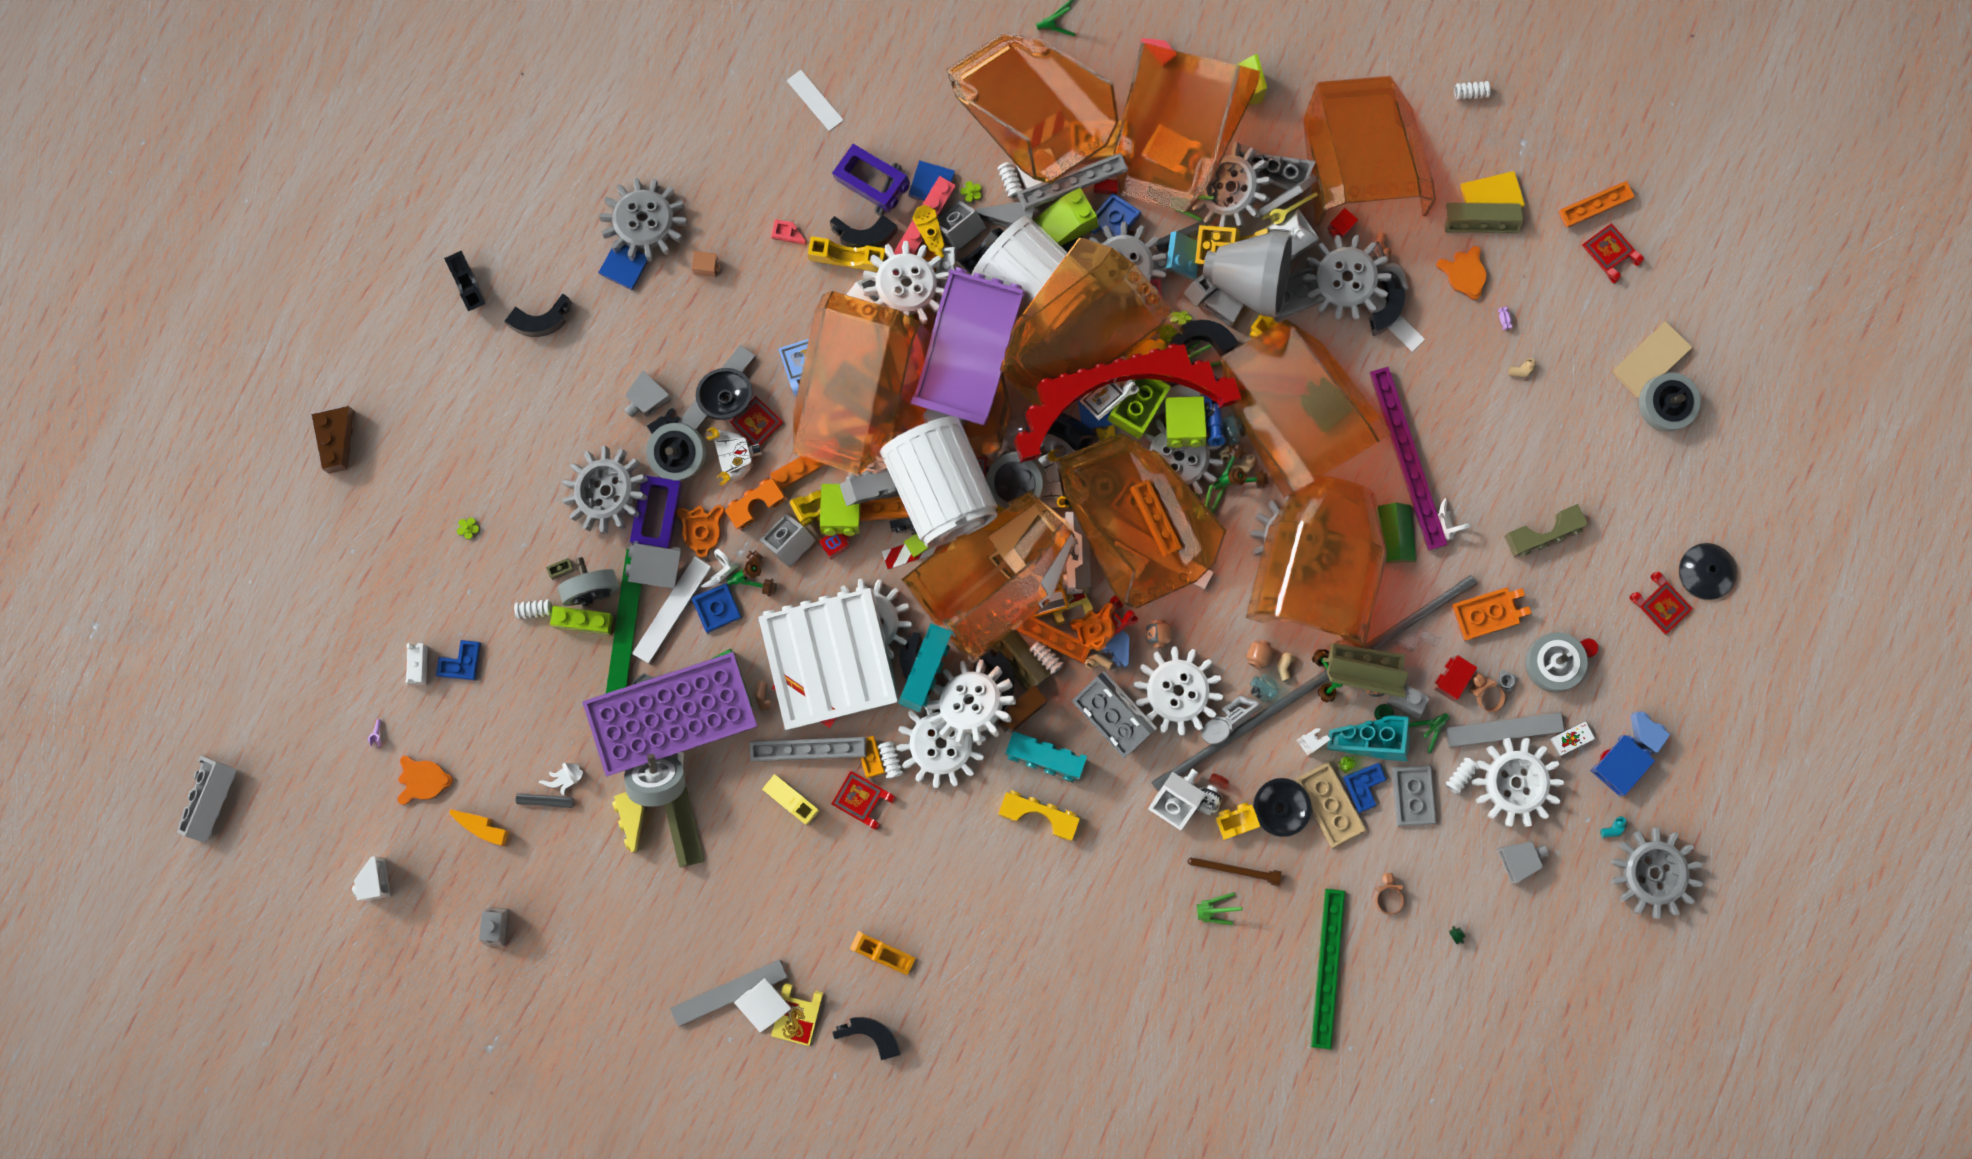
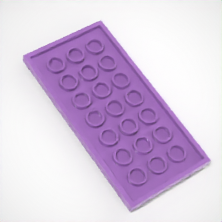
(669, 714)

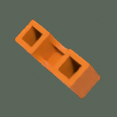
(741, 510)

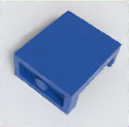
(1623, 765)

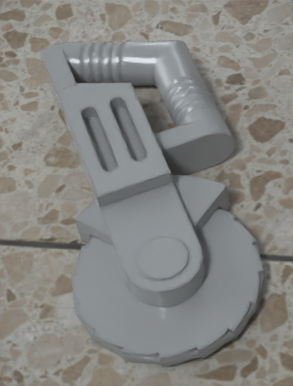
(1218, 729)

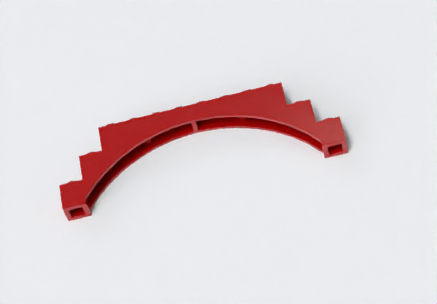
(1164, 365)

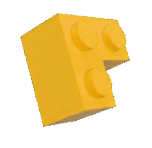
(1213, 237)

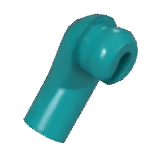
(1616, 829)

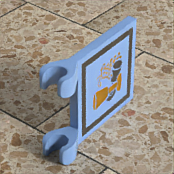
(793, 360)

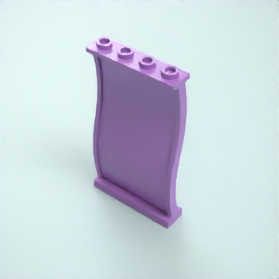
(968, 346)

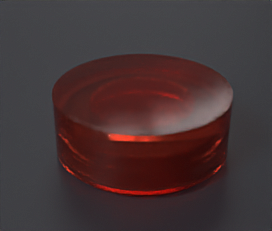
(1218, 781)

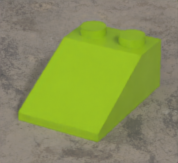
(1068, 218)

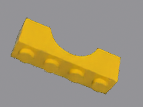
(828, 252)
(1062, 823)

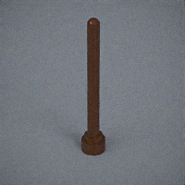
(1272, 877)

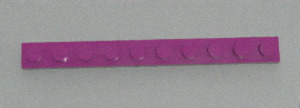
(1408, 459)

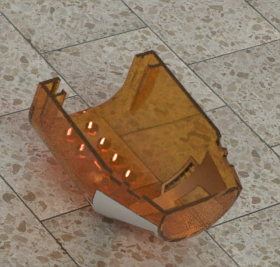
(994, 576)

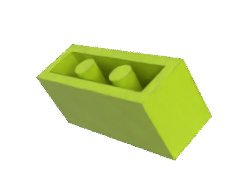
(581, 620)

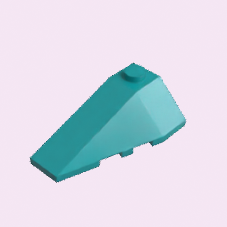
(1376, 739)

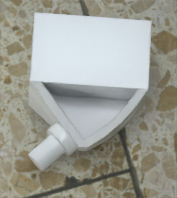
(1302, 233)
(1177, 799)

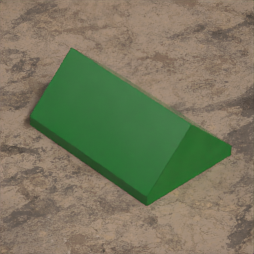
(1398, 532)

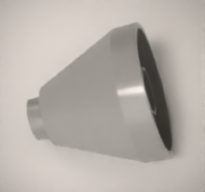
(1253, 271)

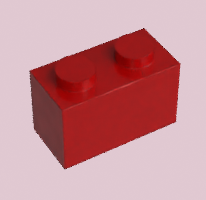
(1455, 677)

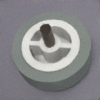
(1556, 662)
(655, 782)

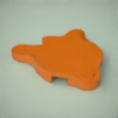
(1465, 273)
(701, 529)
(1095, 629)
(422, 780)

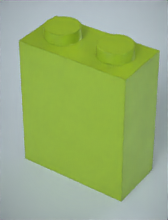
(1185, 422)
(835, 515)

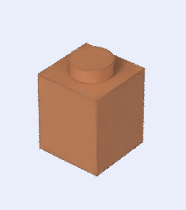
(705, 264)

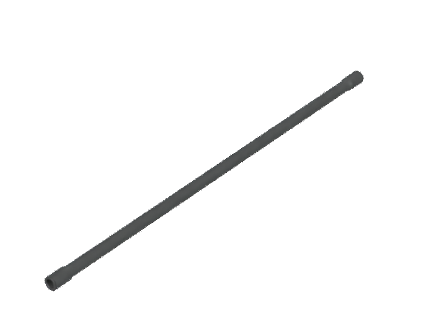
(1459, 588)

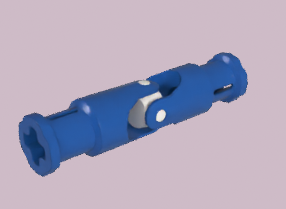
(1214, 422)

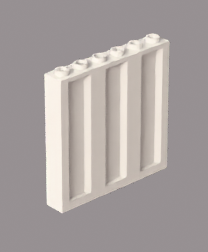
(832, 652)

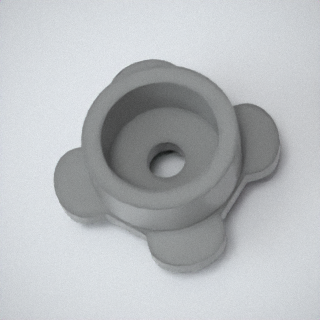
(1511, 679)

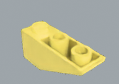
(790, 800)
(631, 819)

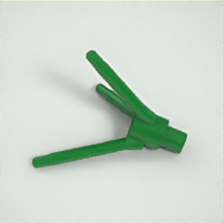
(1049, 22)
(1435, 726)

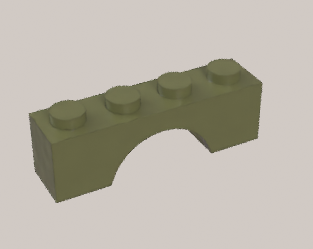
(1567, 521)

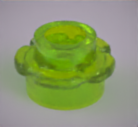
(1167, 337)
(1346, 764)

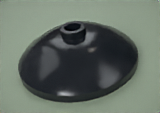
(722, 385)
(1698, 578)
(1294, 803)

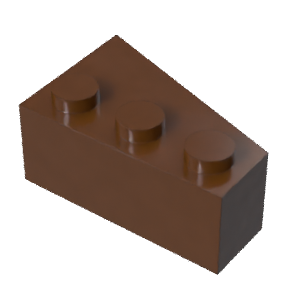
(333, 436)

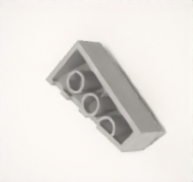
(1283, 170)
(868, 487)
(206, 799)

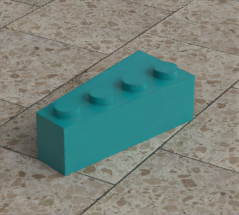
(925, 667)
(1045, 756)

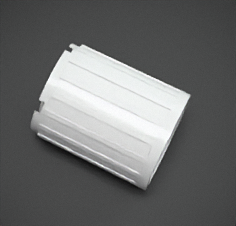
(1022, 257)
(939, 481)

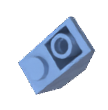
(1119, 649)
(1647, 733)

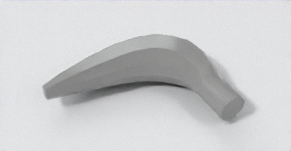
(1397, 271)

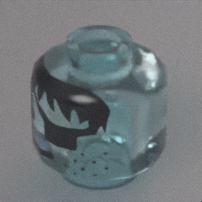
(1233, 430)
(1264, 687)

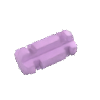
(1505, 318)

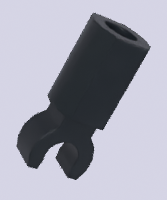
(662, 421)

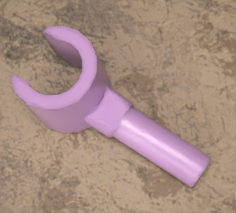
(375, 736)

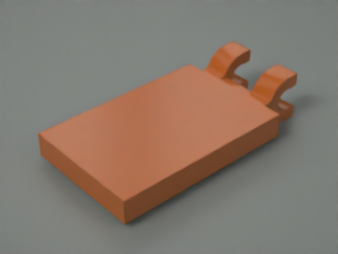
(1489, 612)

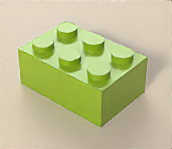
(1138, 409)

